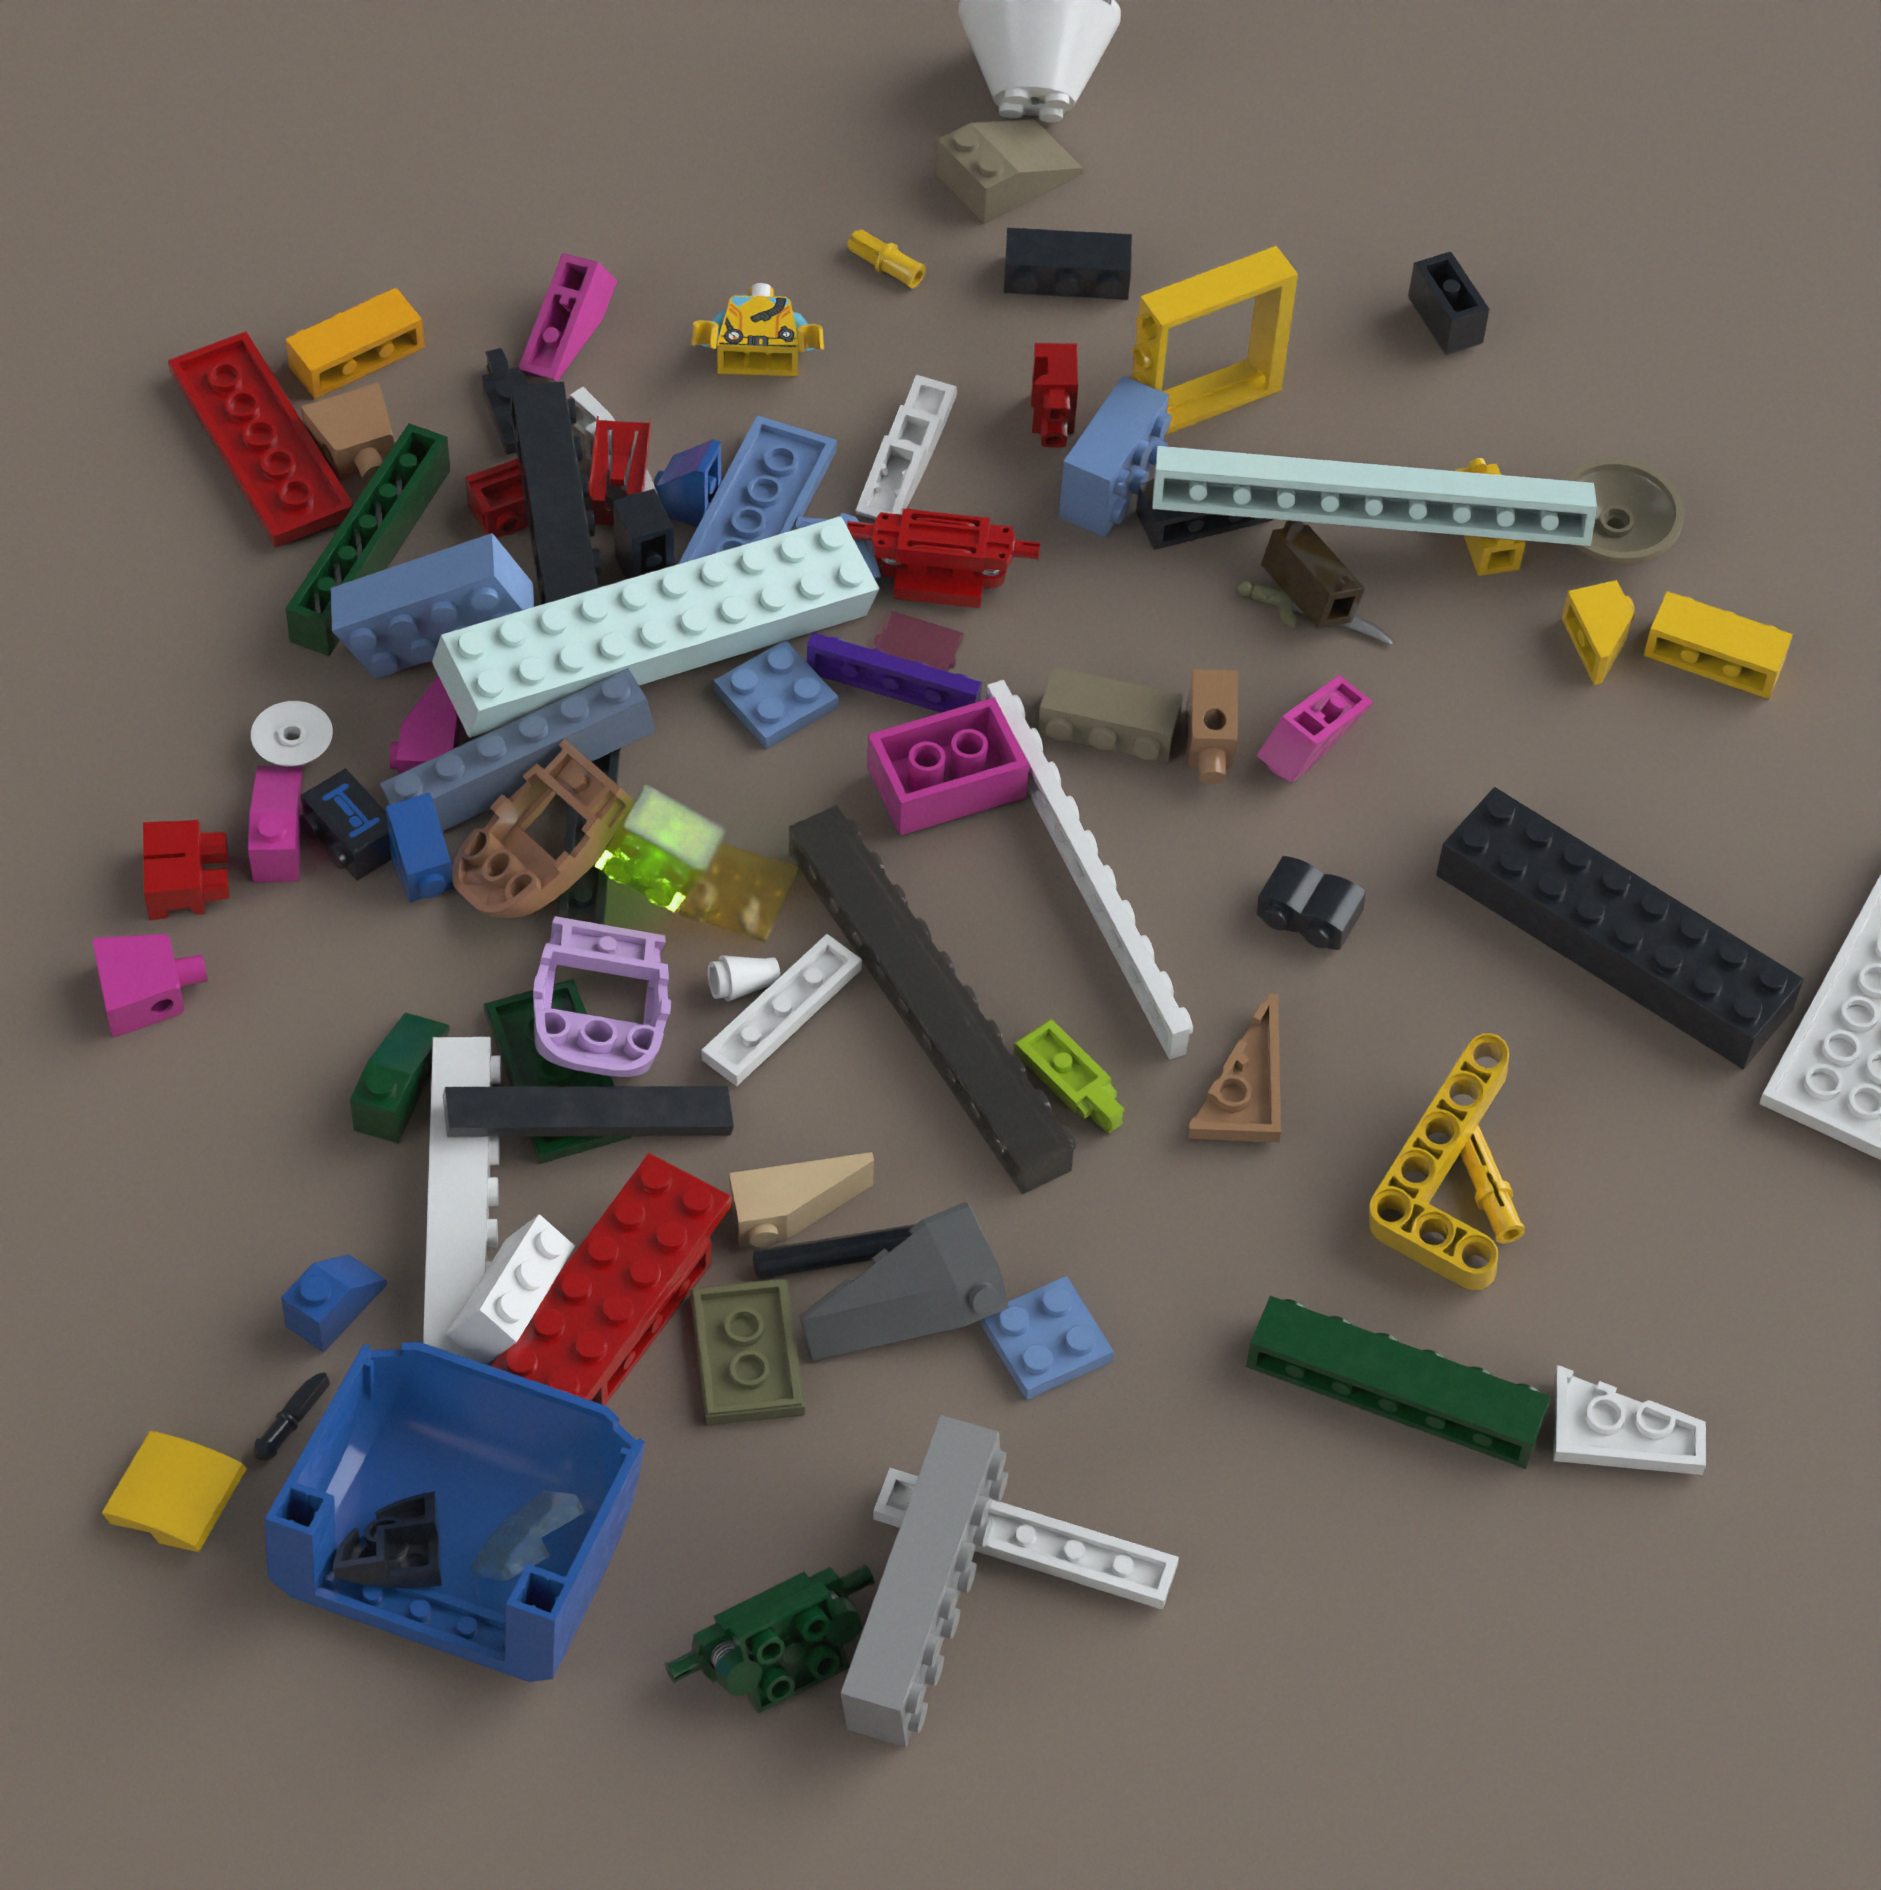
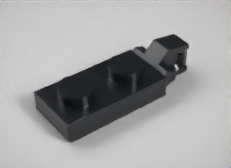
(497, 394)

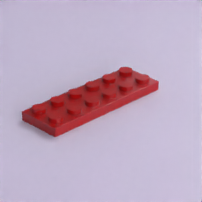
(261, 439)
(617, 1279)

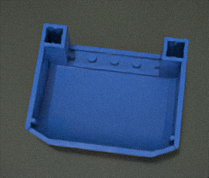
(486, 1448)

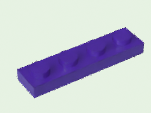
(890, 675)

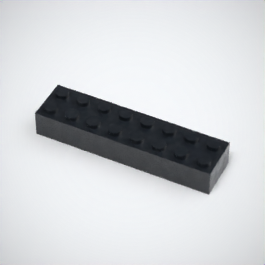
(1619, 927)

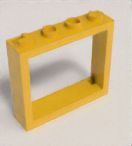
(1260, 275)

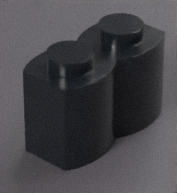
(1310, 903)

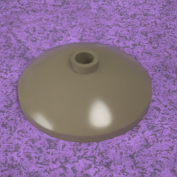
(1635, 512)

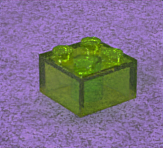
(660, 849)

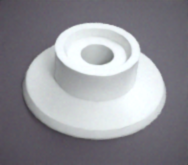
(291, 733)

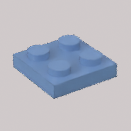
(775, 694)
(1047, 1338)

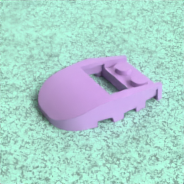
(597, 1042)

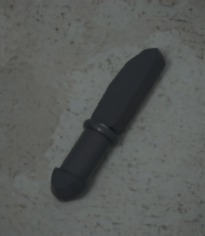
(290, 1416)

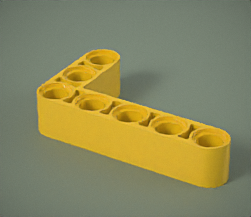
(1435, 1162)

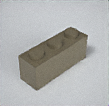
(1110, 714)

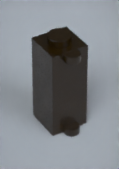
(1312, 575)

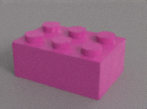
(947, 766)

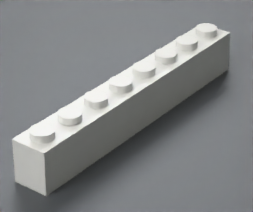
(458, 1191)

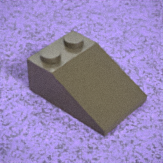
(1002, 165)

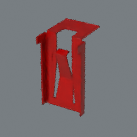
(622, 443)

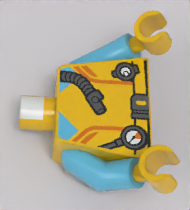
(758, 334)

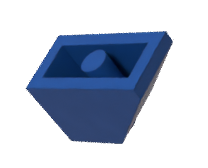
(690, 482)
(418, 848)
(329, 1299)

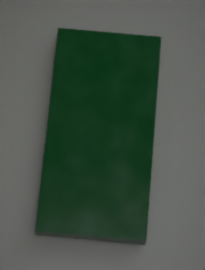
(513, 1032)

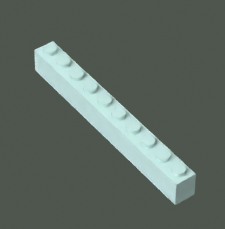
(1374, 496)

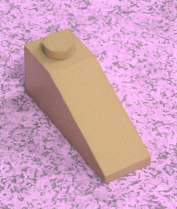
(788, 1198)

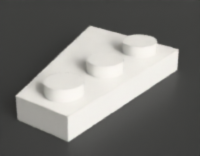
(1616, 1431)

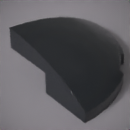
(396, 1548)

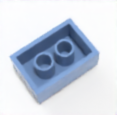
(1113, 456)

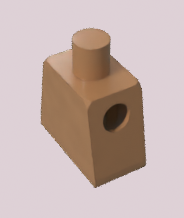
(351, 430)
(1212, 722)

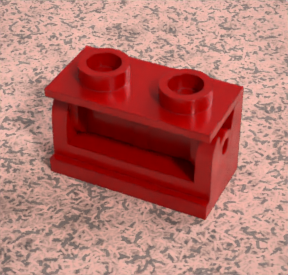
(497, 499)

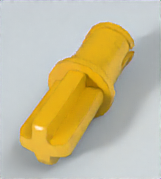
(886, 258)

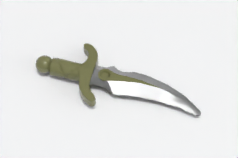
(1281, 600)

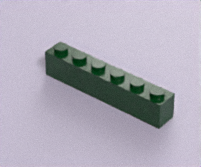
(370, 532)
(1398, 1381)

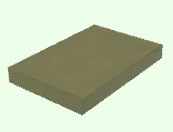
(746, 1352)

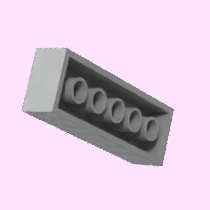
(924, 1581)

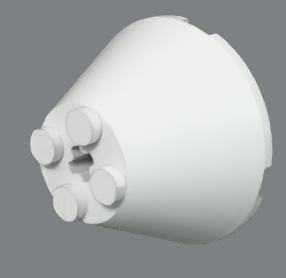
(1038, 50)

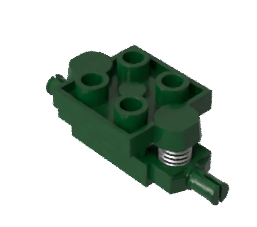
(779, 1638)

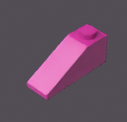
(567, 316)
(1312, 728)
(427, 730)
(276, 824)

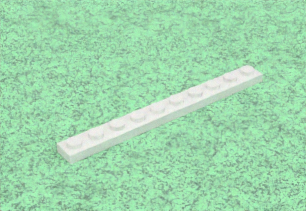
(1096, 883)

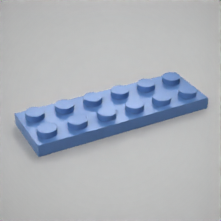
(763, 488)

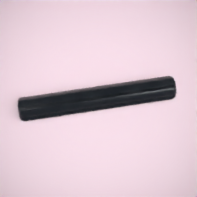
(827, 1251)

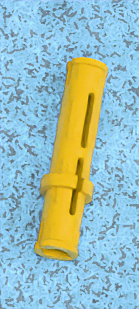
(1491, 1191)

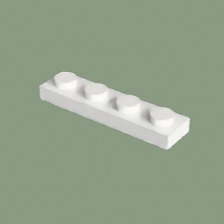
(781, 1010)

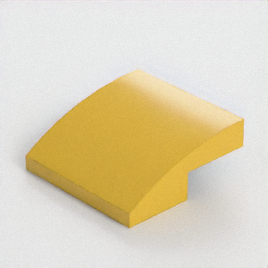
(174, 1491)

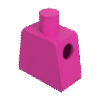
(143, 979)

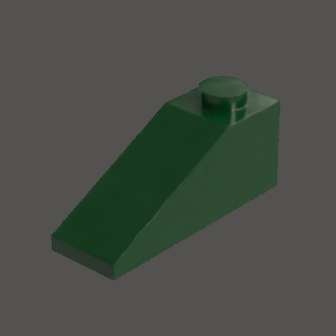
(395, 1078)

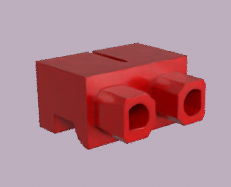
(1054, 392)
(175, 867)

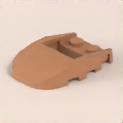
(511, 873)

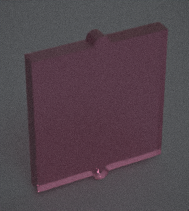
(919, 641)

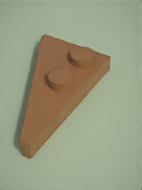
(1247, 1095)

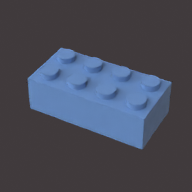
(401, 612)

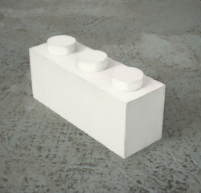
(511, 1290)

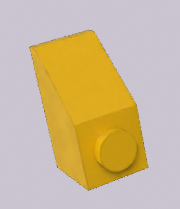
(1598, 625)

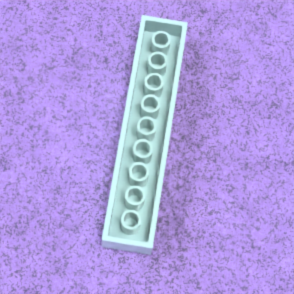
(656, 623)

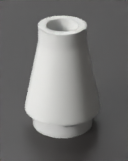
(739, 976)

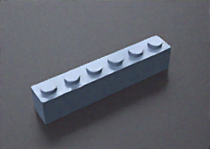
(480, 771)

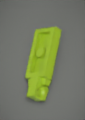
(1071, 1074)

